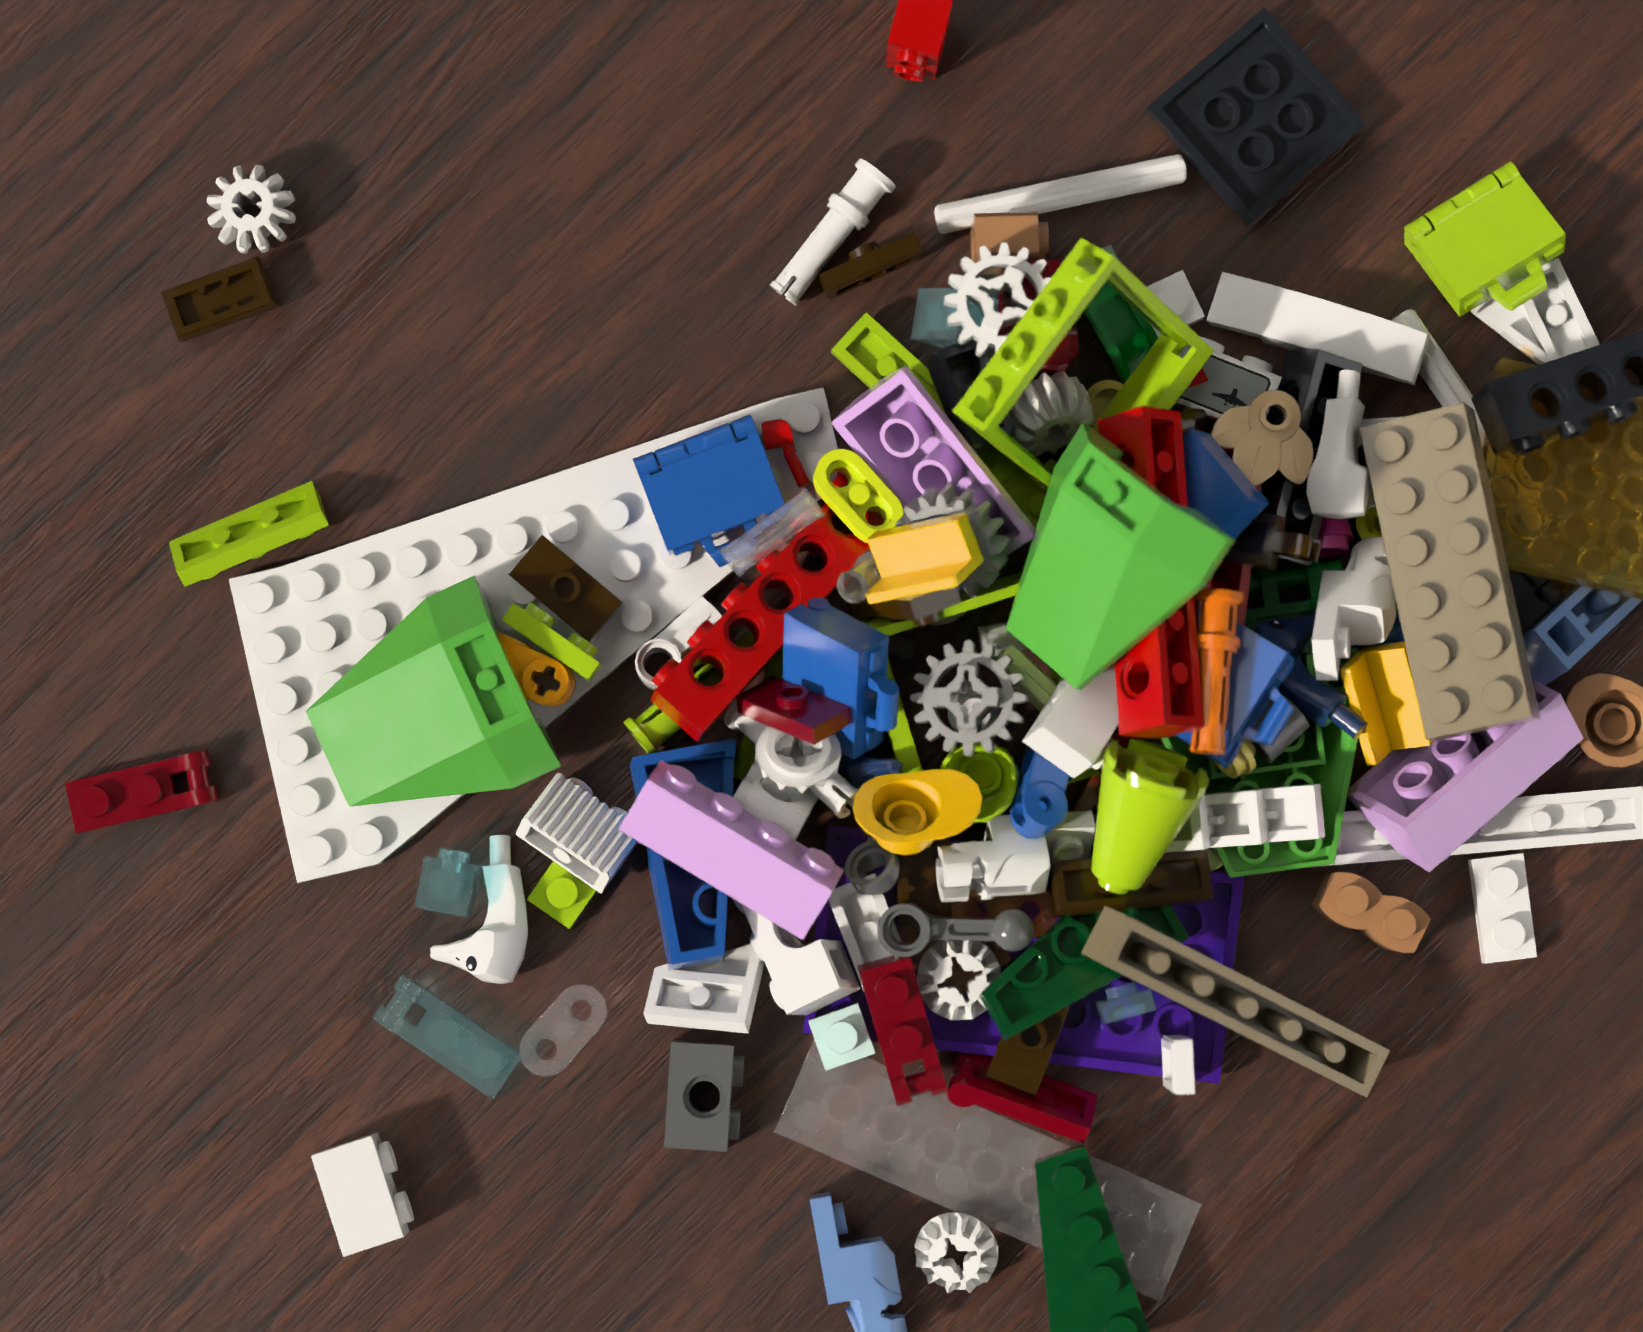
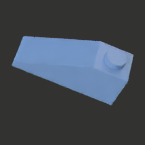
(1572, 630)

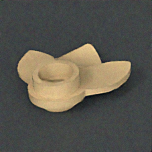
(1263, 446)

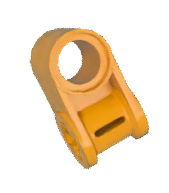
(528, 667)

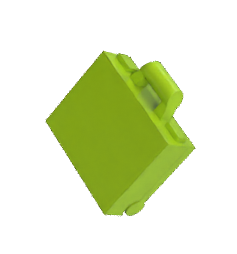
(1487, 242)

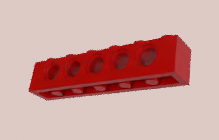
(1160, 674)
(699, 706)

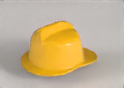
(916, 808)

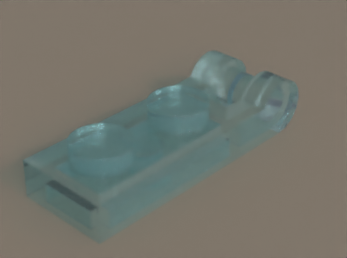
(449, 1037)

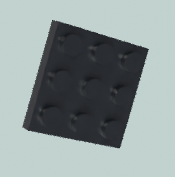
(1255, 117)

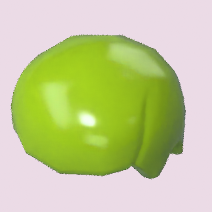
(994, 774)

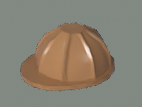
(1609, 718)

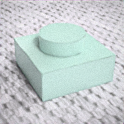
(841, 1036)

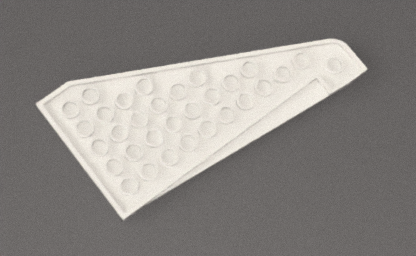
(327, 611)

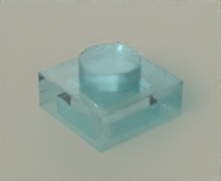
(1124, 1002)

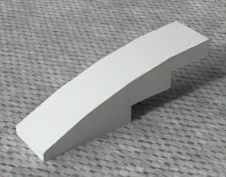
(1308, 322)
(1253, 818)

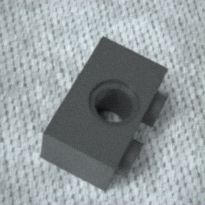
(685, 1123)

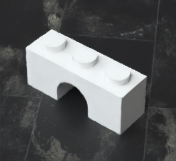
(800, 974)

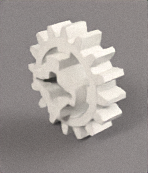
(978, 293)

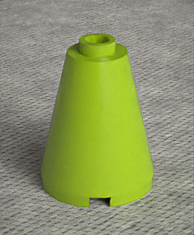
(1140, 811)

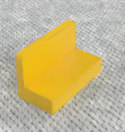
(923, 557)
(1384, 696)

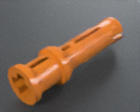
(1215, 650)

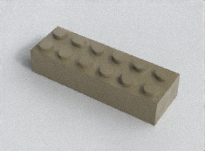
(1449, 572)

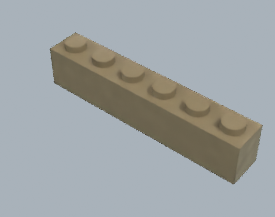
(1235, 1001)

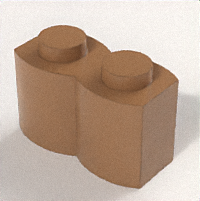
(1013, 228)
(1382, 919)

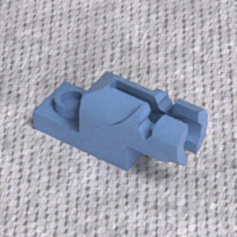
(856, 1270)

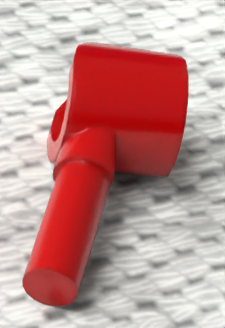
(779, 434)

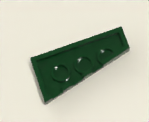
(1057, 974)
(1081, 1253)

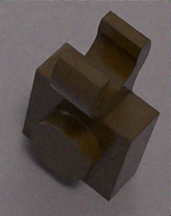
(1266, 540)

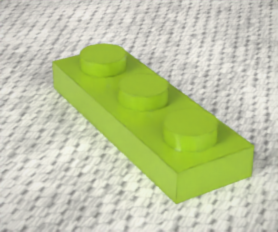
(248, 534)

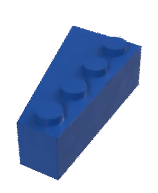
(687, 907)

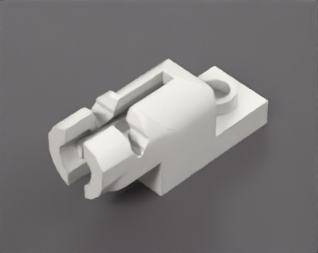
(1353, 607)
(1008, 861)

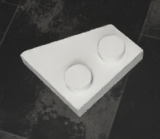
(1545, 325)
(707, 994)

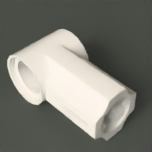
(674, 637)

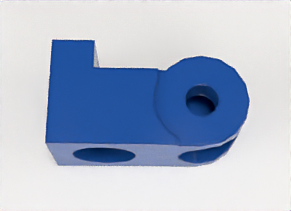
(1039, 796)

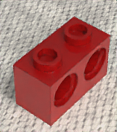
(918, 38)

